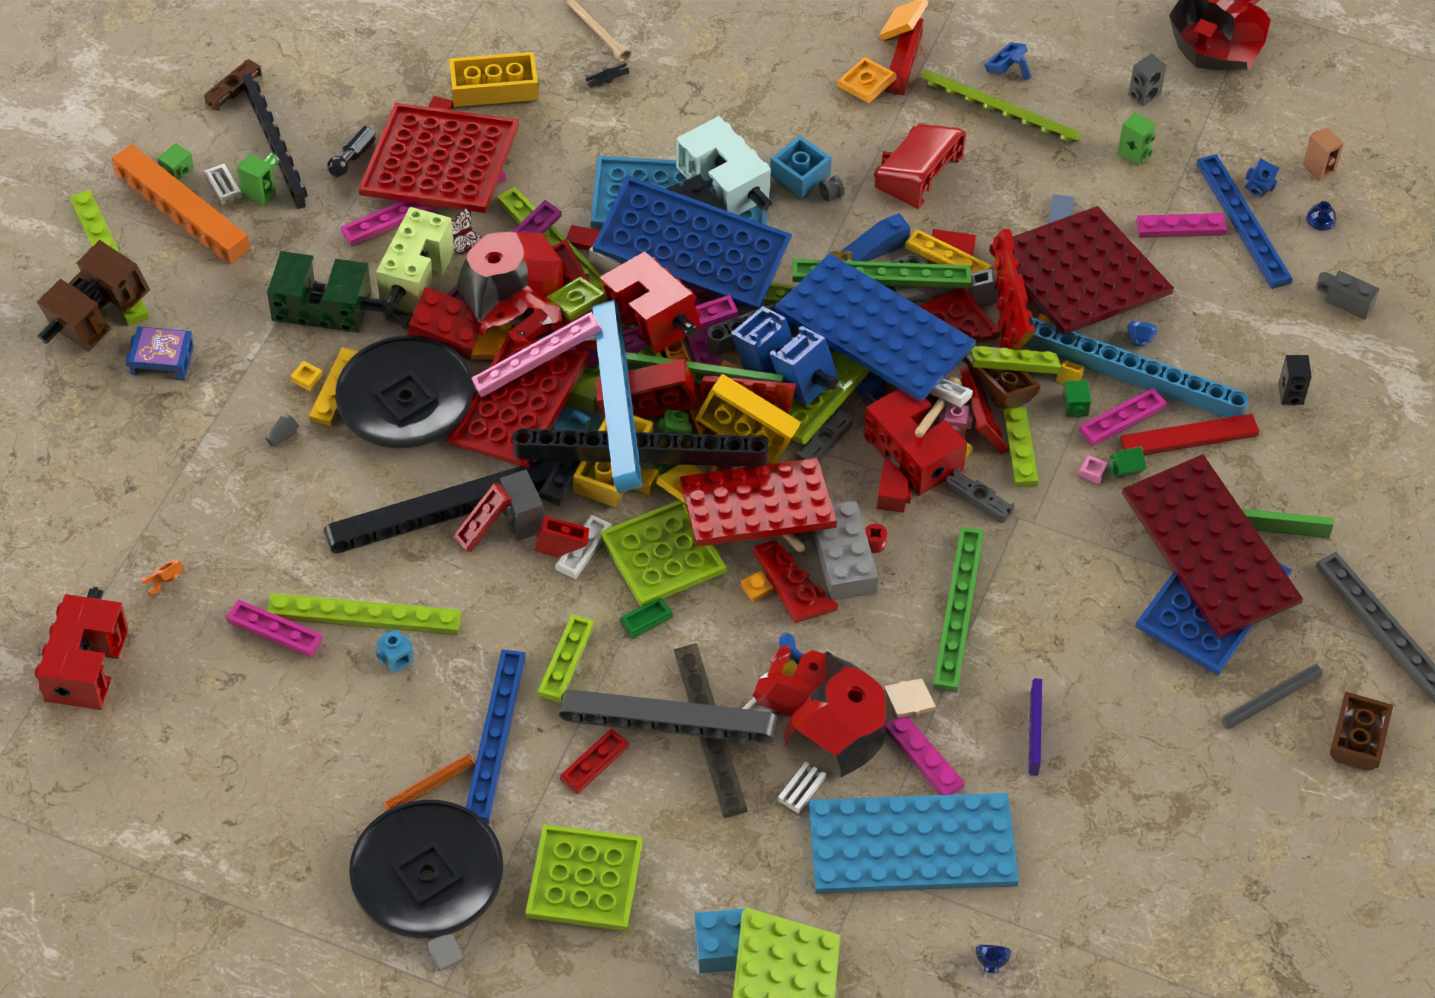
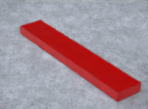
(1192, 434)

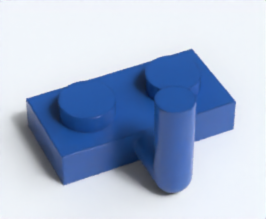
(1006, 57)

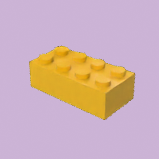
(493, 79)
(739, 412)
(596, 478)

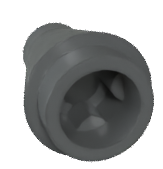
(283, 429)

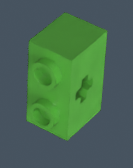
(1137, 138)

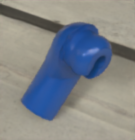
(787, 639)

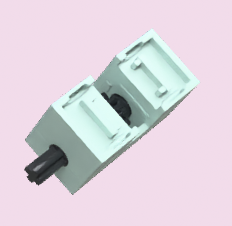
(737, 171)

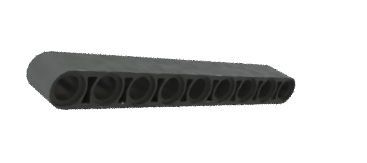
(668, 716)

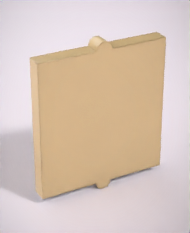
(909, 698)

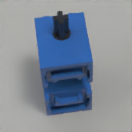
(768, 347)

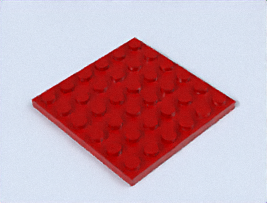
(439, 157)

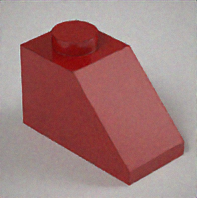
(893, 489)
(560, 537)

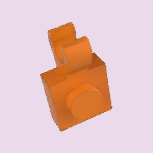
(167, 572)

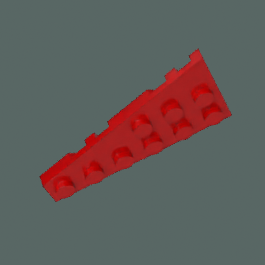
(1011, 295)
(963, 313)

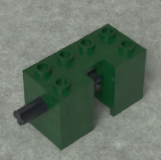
(302, 301)

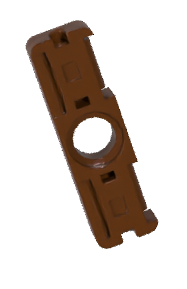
(222, 92)

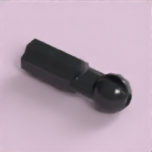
(352, 150)

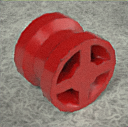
(876, 544)

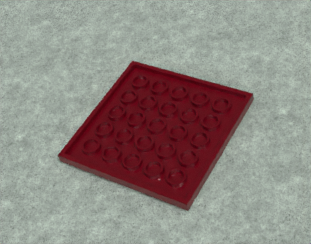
(1085, 270)

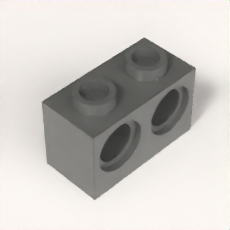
(1147, 79)

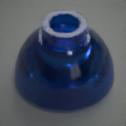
(1321, 216)
(992, 957)

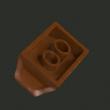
(1009, 386)
(1361, 732)

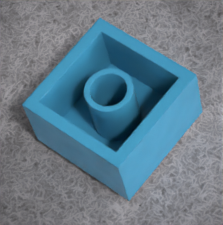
(800, 166)
(717, 939)

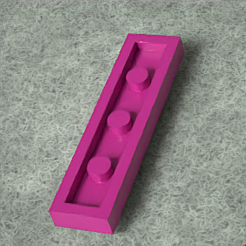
(1181, 225)
(1122, 417)
(274, 628)
(924, 756)

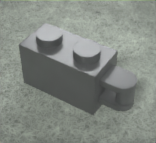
(1348, 293)

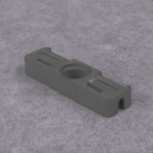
(834, 428)
(991, 504)

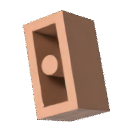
(1323, 153)

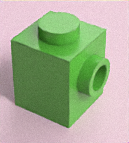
(176, 161)

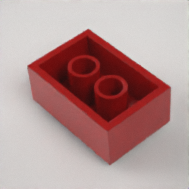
(445, 320)

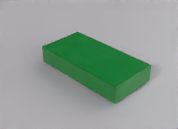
(646, 617)

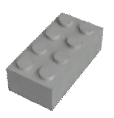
(846, 555)

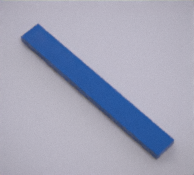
(1244, 221)
(495, 733)

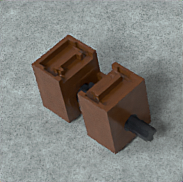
(76, 305)

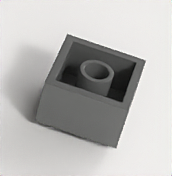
(526, 508)

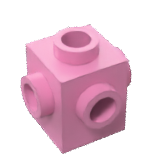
(957, 418)

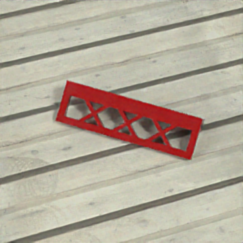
(904, 58)

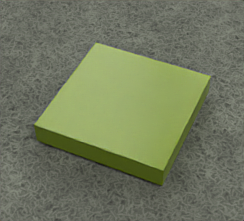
(577, 298)

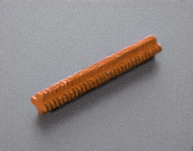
(430, 781)

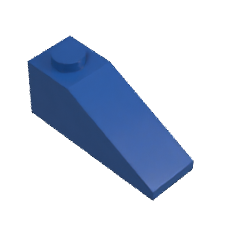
(880, 239)

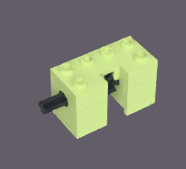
(417, 248)

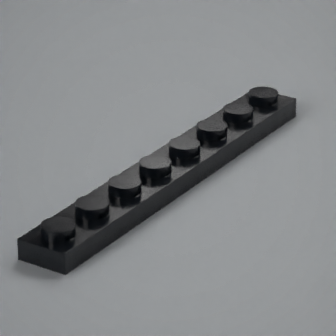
(276, 145)

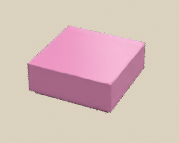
(1093, 469)

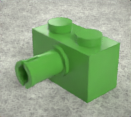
(257, 178)

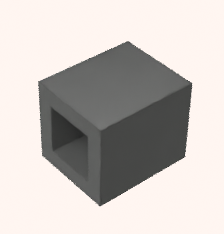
(984, 287)

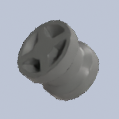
(831, 188)

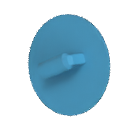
(577, 419)

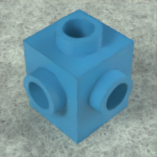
(394, 650)

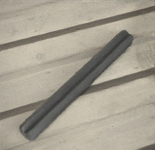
(1272, 696)

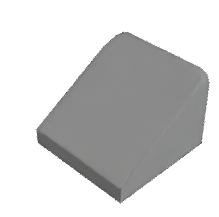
(445, 951)

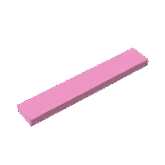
(536, 354)

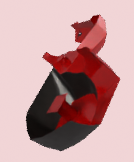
(1220, 32)
(507, 276)
(828, 704)

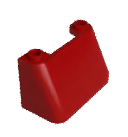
(919, 161)

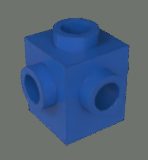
(1261, 178)

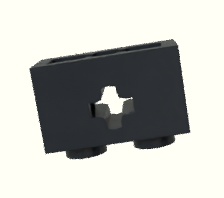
(1294, 379)

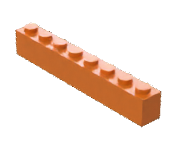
(181, 204)

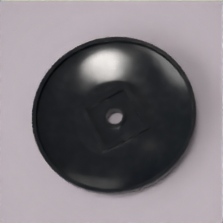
(400, 366)
(421, 838)

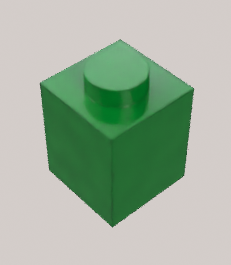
(1076, 398)
(1127, 462)

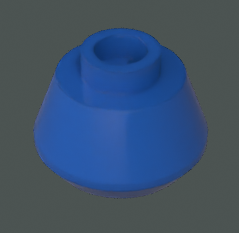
(1141, 332)
(872, 383)

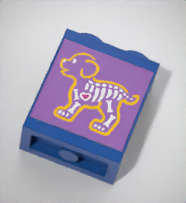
(161, 350)

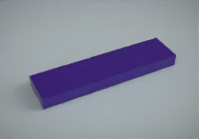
(1035, 726)

